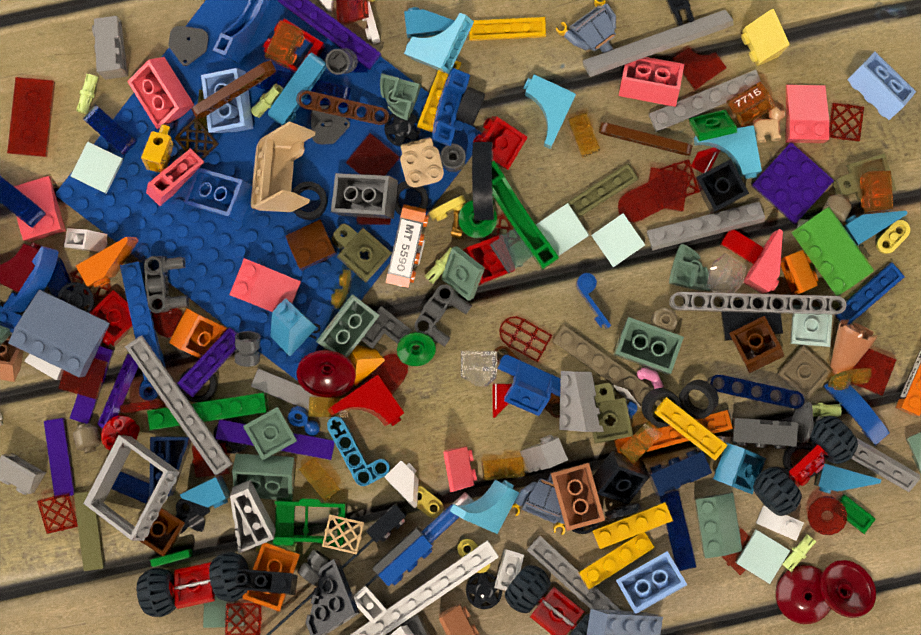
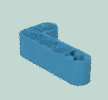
(304, 79)
(354, 449)

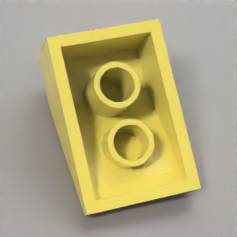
(765, 38)

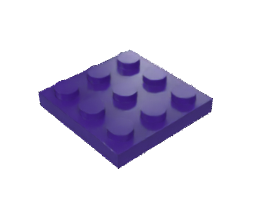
(792, 183)

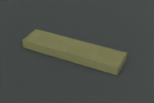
(603, 190)
(88, 534)

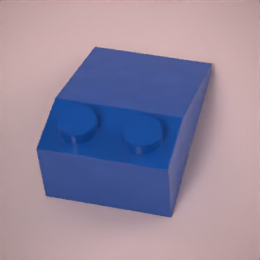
(219, 195)

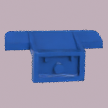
(530, 385)

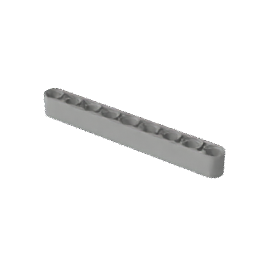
(766, 303)

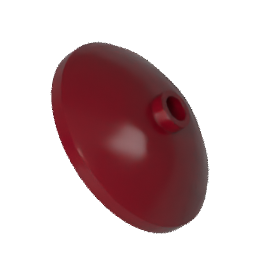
(326, 374)
(854, 583)
(791, 595)

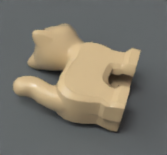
(769, 126)

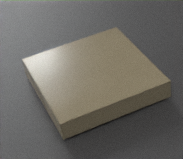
(804, 372)

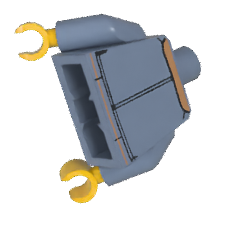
(593, 29)
(541, 501)

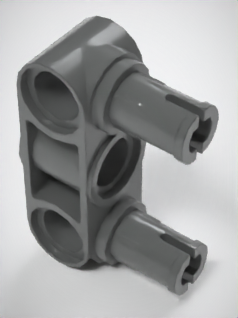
(158, 285)
(436, 308)

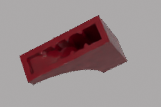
(17, 270)

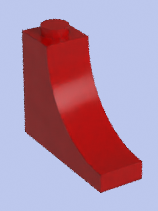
(374, 399)

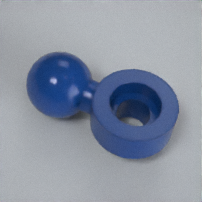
(147, 394)
(311, 427)

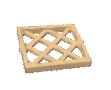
(327, 531)

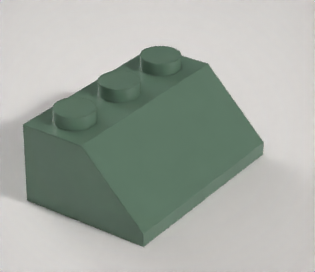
(348, 327)
(648, 346)
(271, 477)
(718, 525)

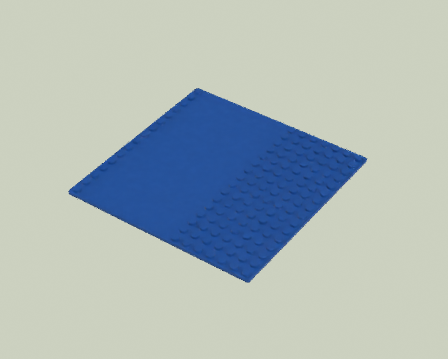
(217, 245)

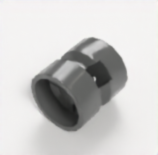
(341, 61)
(453, 158)
(247, 348)
(310, 569)

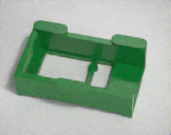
(285, 522)

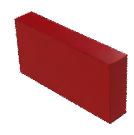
(742, 246)

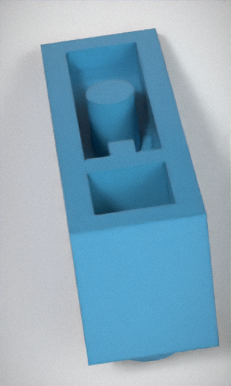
(425, 23)
(867, 225)
(841, 479)

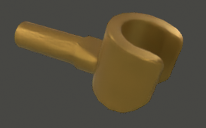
(456, 231)

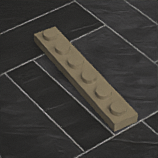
(601, 363)

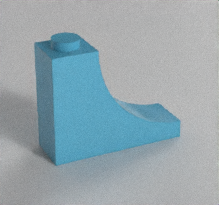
(443, 49)
(553, 102)
(740, 148)
(491, 508)

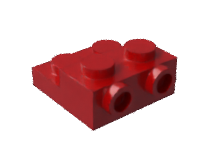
(505, 138)
(488, 259)
(116, 312)

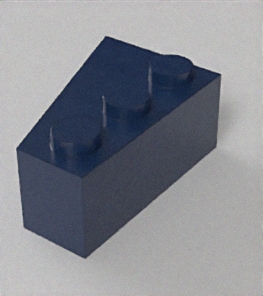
(173, 451)
(679, 472)

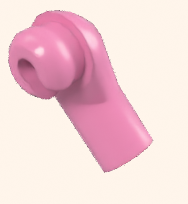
(652, 375)

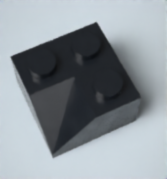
(721, 186)
(620, 478)

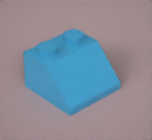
(290, 327)
(739, 468)
(209, 493)

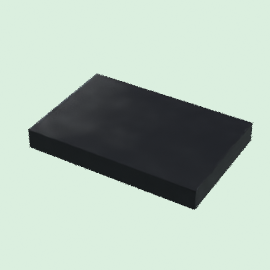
(734, 320)

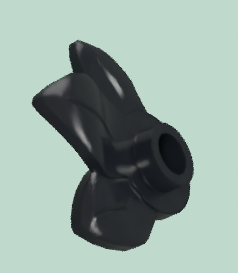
(193, 517)

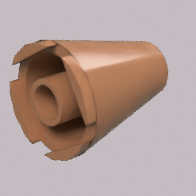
(850, 345)

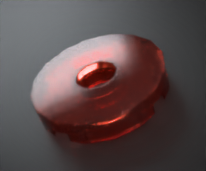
(823, 526)

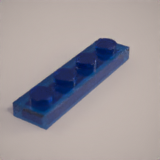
(678, 532)

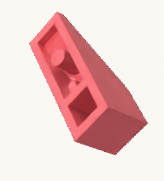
(173, 177)

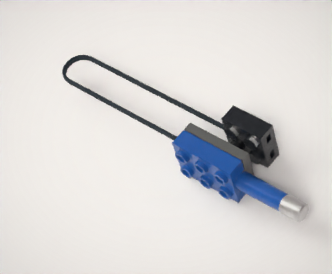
(407, 551)

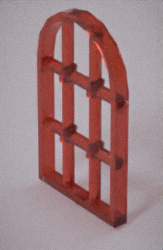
(527, 344)

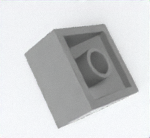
(20, 473)

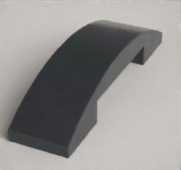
(482, 180)

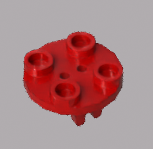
(120, 424)

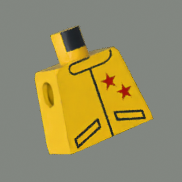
(158, 150)

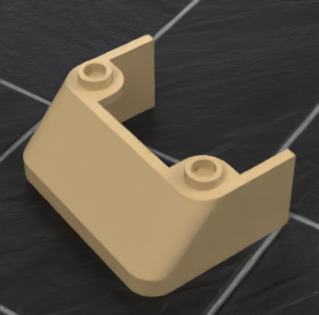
(275, 169)

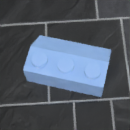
(881, 86)
(235, 114)
(651, 582)

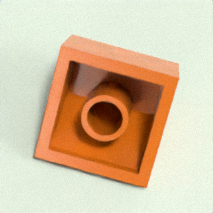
(798, 272)
(196, 333)

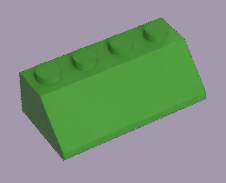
(832, 251)

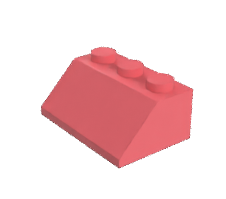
(652, 81)
(160, 92)

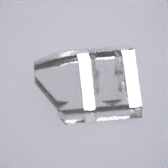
(726, 275)
(479, 367)

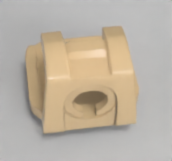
(421, 163)

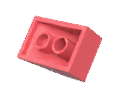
(806, 114)
(43, 195)
(766, 269)
(263, 286)
(459, 468)

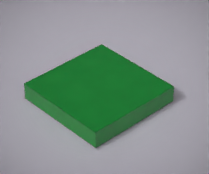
(712, 125)

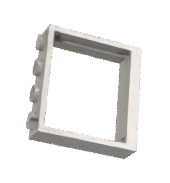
(108, 476)

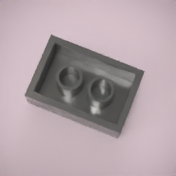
(364, 196)

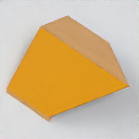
(365, 361)

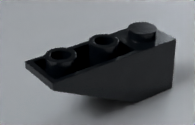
(267, 582)

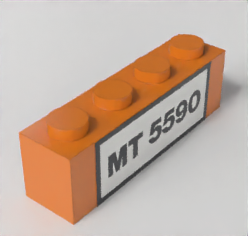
(406, 245)
(911, 394)

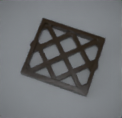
(187, 129)

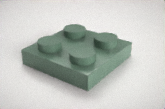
(462, 273)
(270, 433)

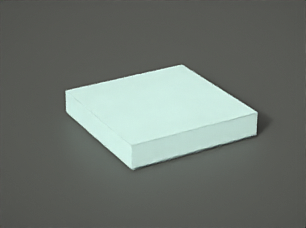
(97, 167)
(562, 229)
(618, 240)
(811, 329)
(762, 556)

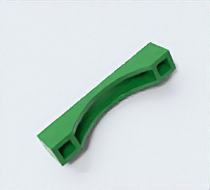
(521, 221)
(213, 410)

